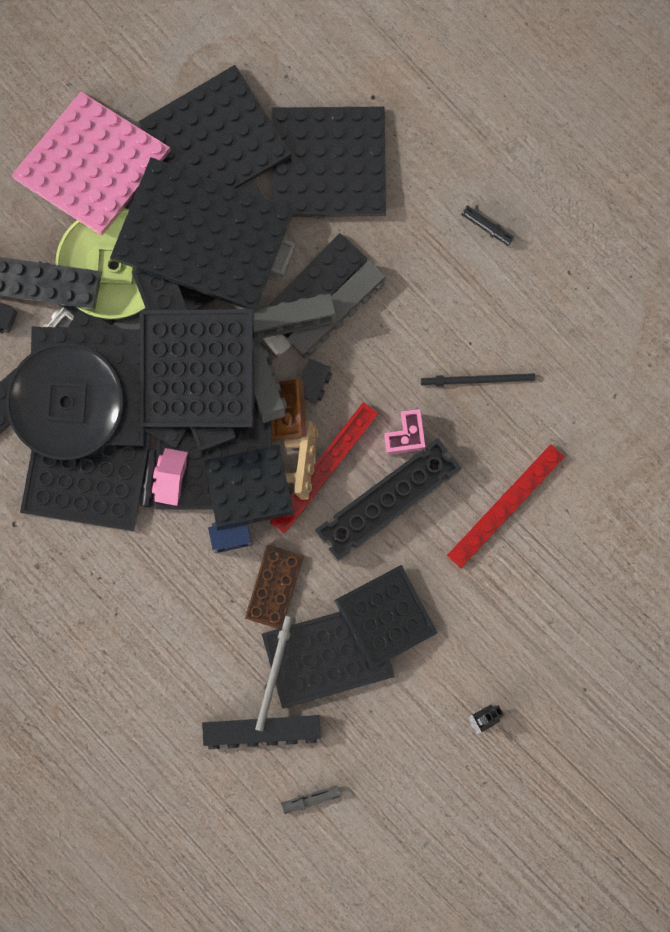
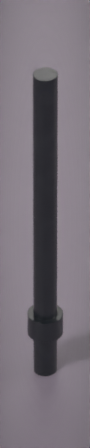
(440, 380)

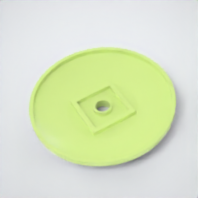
(89, 250)

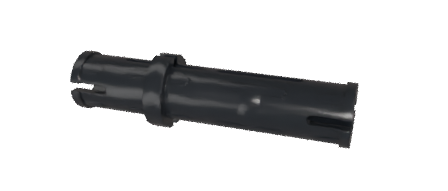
(488, 226)
(147, 495)

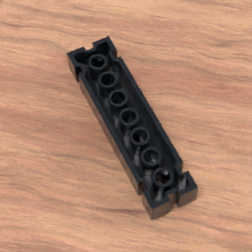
(388, 500)

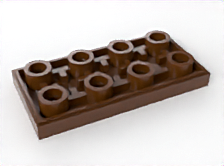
(274, 587)

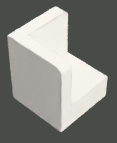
(277, 344)

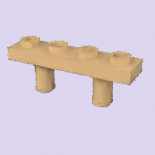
(305, 466)

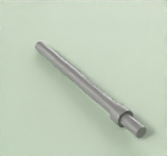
(283, 637)

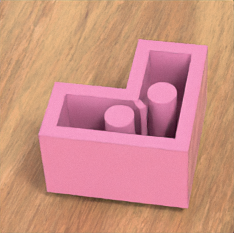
(411, 436)
(169, 476)

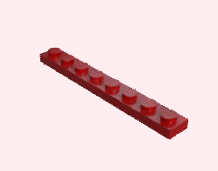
(329, 462)
(505, 506)

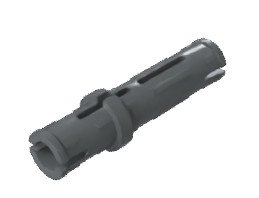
(310, 799)

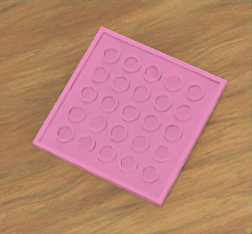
(90, 163)

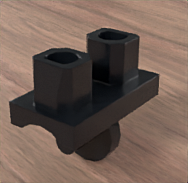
(485, 718)

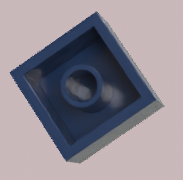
(229, 538)

